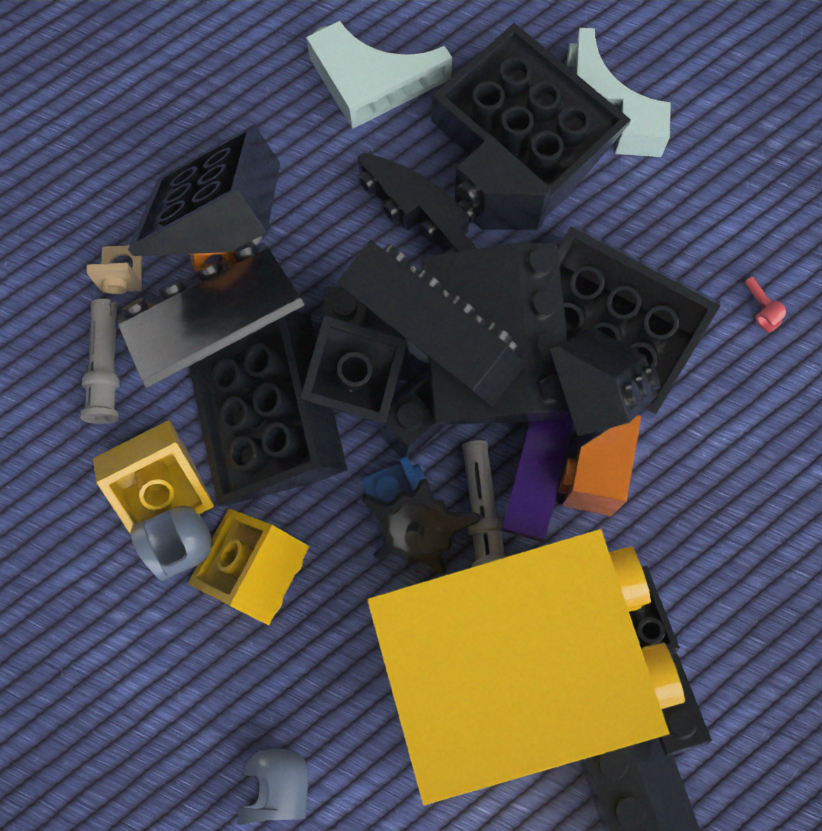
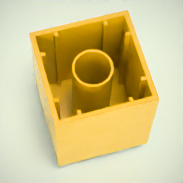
(523, 665)

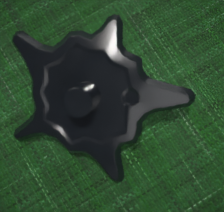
(418, 525)

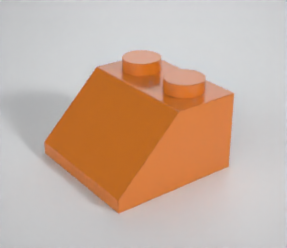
(601, 471)

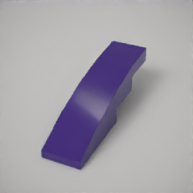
(537, 478)

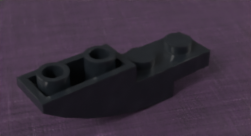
(415, 201)
(683, 720)

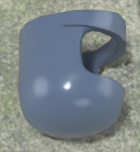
(172, 541)
(281, 786)

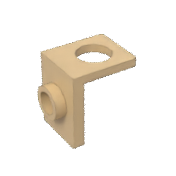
(116, 277)

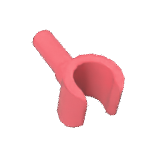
(772, 311)

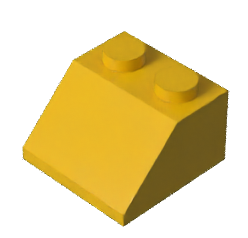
(150, 476)
(249, 565)

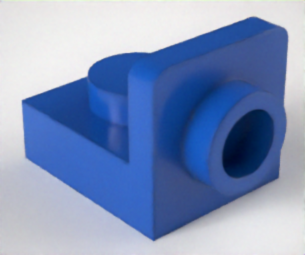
(395, 479)

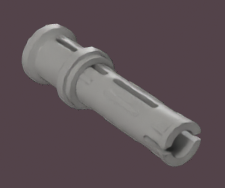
(101, 377)
(488, 528)

